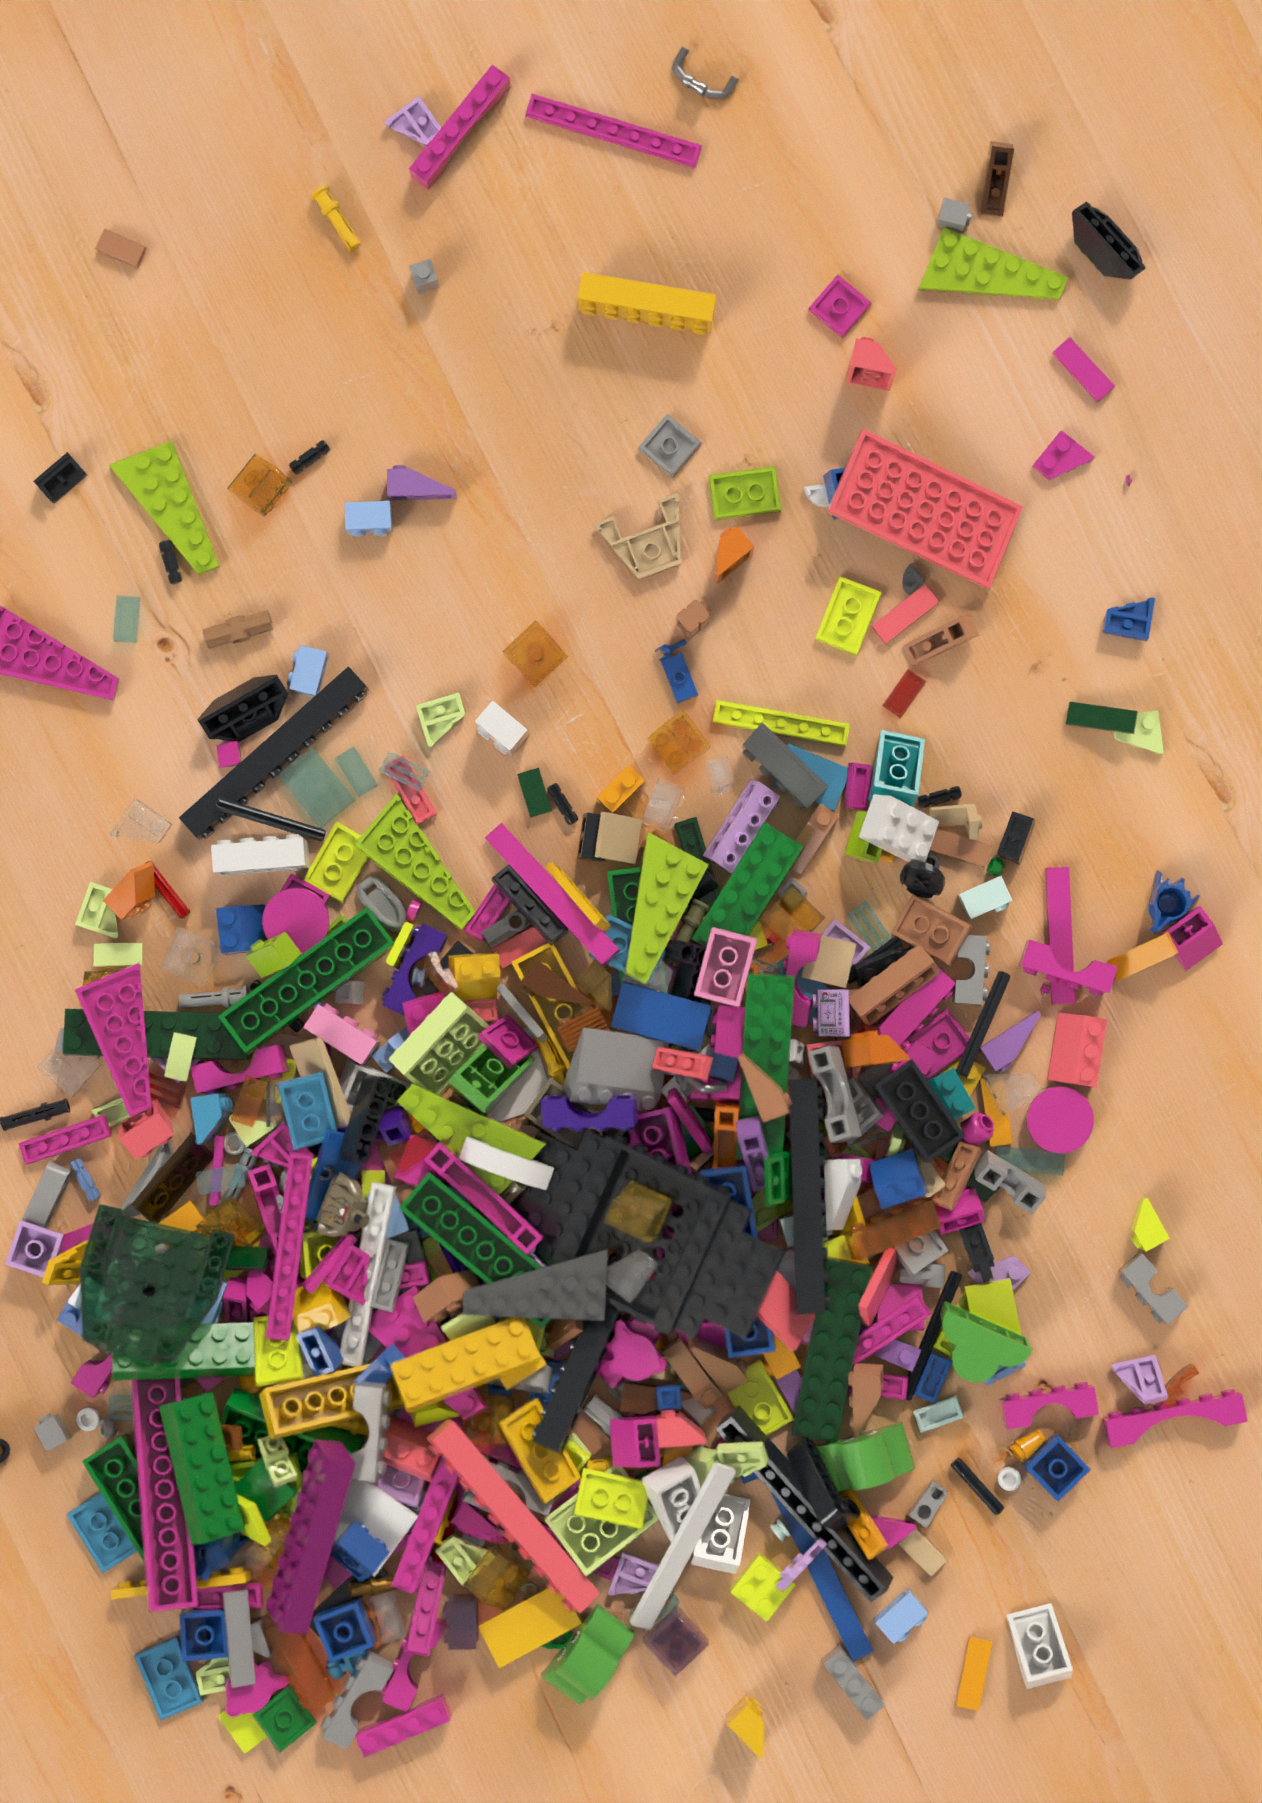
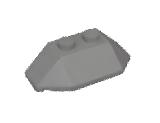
(160, 1158)

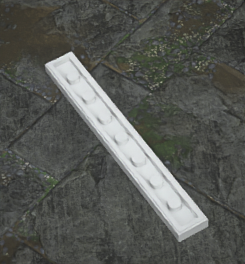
(373, 1243)
(682, 1546)

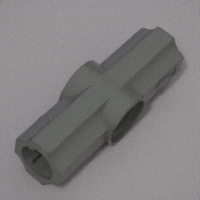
(502, 930)

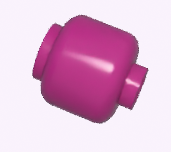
(977, 1129)

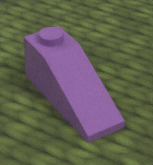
(411, 485)
(1006, 1046)
(754, 1150)
(897, 1352)

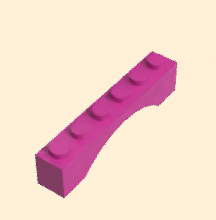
(478, 102)
(483, 1197)
(1128, 1427)
(425, 1529)

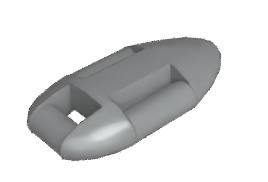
(382, 903)

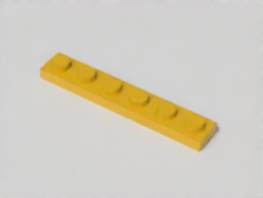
(235, 1576)

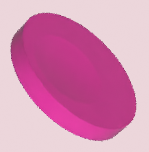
(298, 914)
(1060, 1119)

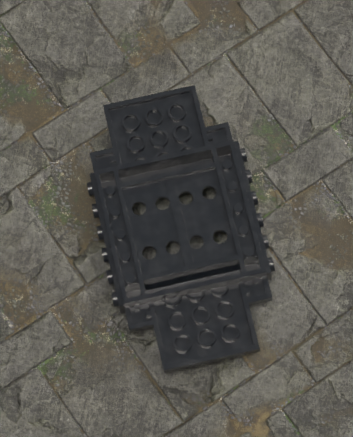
(707, 1265)

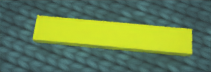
(781, 723)

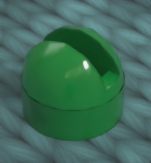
(995, 865)

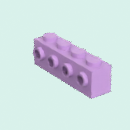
(741, 825)

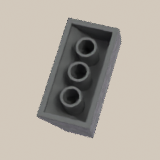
(784, 767)

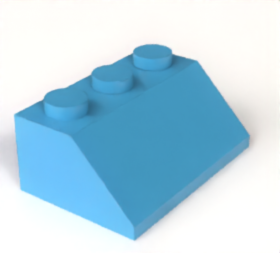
(210, 1115)

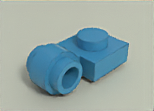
(337, 1668)

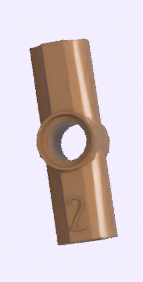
(238, 629)

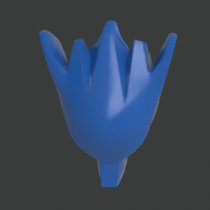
(1168, 902)
(216, 1554)

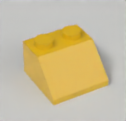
(476, 975)
(321, 1308)
(748, 1723)

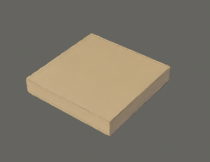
(618, 838)
(832, 963)

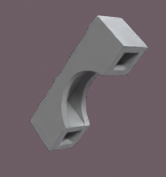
(841, 1115)
(372, 1402)
(523, 1484)
(370, 1675)

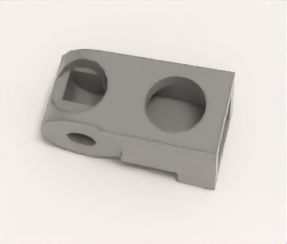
(927, 1504)

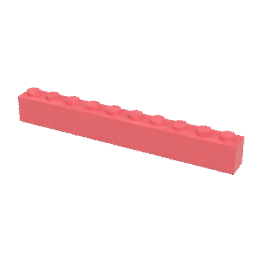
(512, 1515)

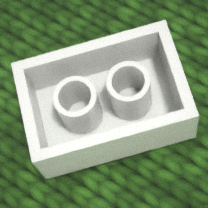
(898, 828)

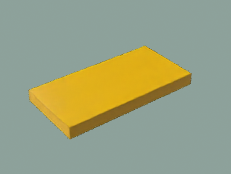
(545, 1469)
(527, 1626)

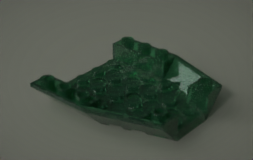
(124, 1261)

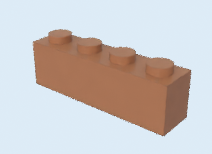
(893, 985)

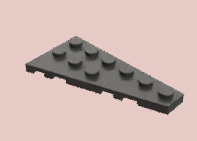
(556, 1291)

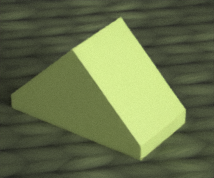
(252, 1134)

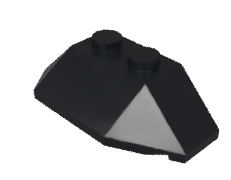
(1105, 243)
(244, 709)

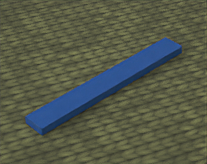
(829, 1589)

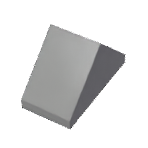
(259, 1642)

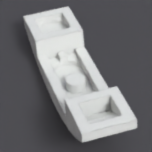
(506, 1164)

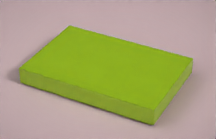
(744, 493)

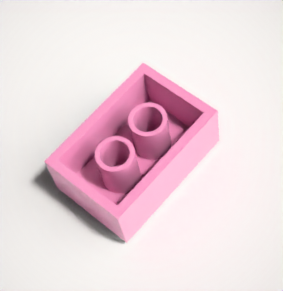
(726, 966)
(342, 1033)

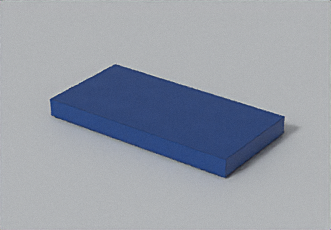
(661, 1016)
(328, 1155)

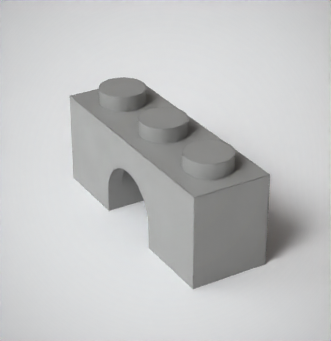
(972, 990)
(1023, 1188)
(1137, 1274)
(853, 1682)

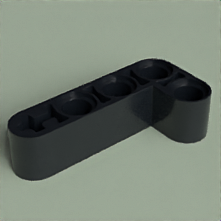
(690, 963)
(367, 1115)
(819, 1487)

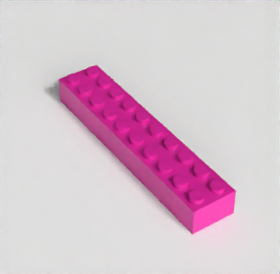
(164, 1526)

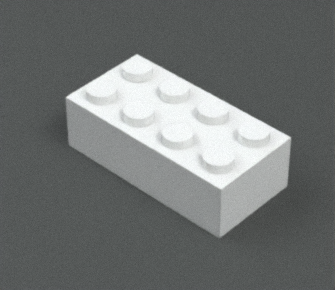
(260, 856)

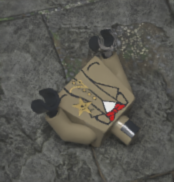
(342, 1207)

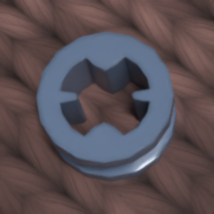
(419, 977)

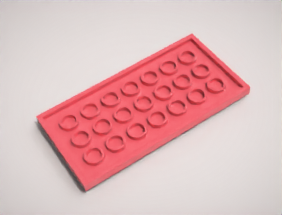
(925, 509)

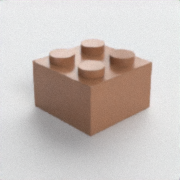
(445, 1296)

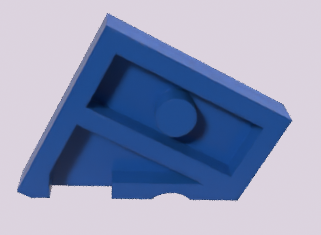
(1130, 620)

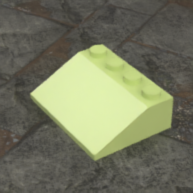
(440, 1045)
(592, 1540)

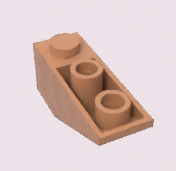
(867, 1389)

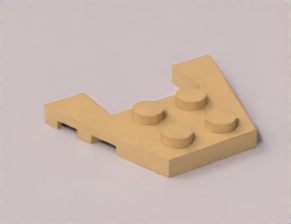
(651, 549)

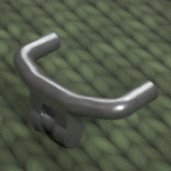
(700, 87)
(689, 1084)

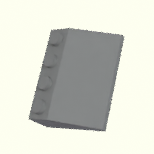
(614, 1065)

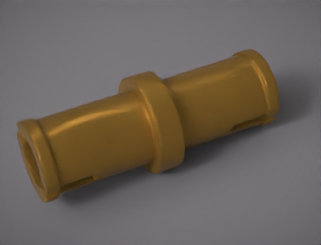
(371, 1586)

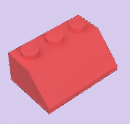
(870, 365)
(1077, 1049)
(678, 1429)
(410, 1450)

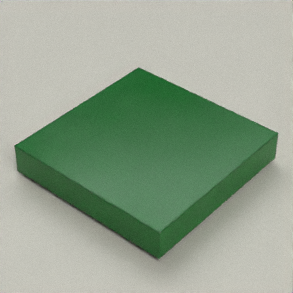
(284, 1719)

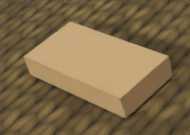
(922, 1552)

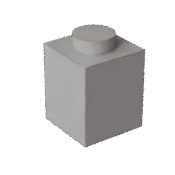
(954, 215)
(424, 276)
(52, 1431)

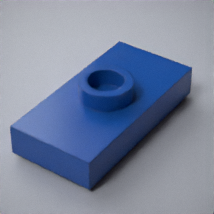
(679, 678)
(933, 1377)

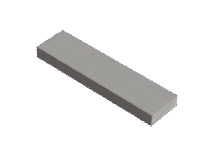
(239, 1638)

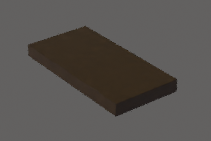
(172, 1180)

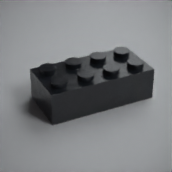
(918, 1111)

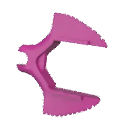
(473, 1524)

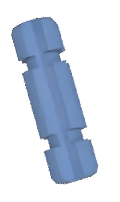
(85, 1180)
(1003, 1371)

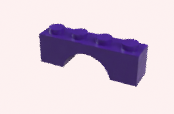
(425, 940)
(562, 1113)
(393, 1128)

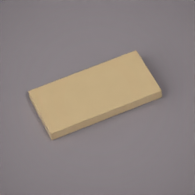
(312, 1058)

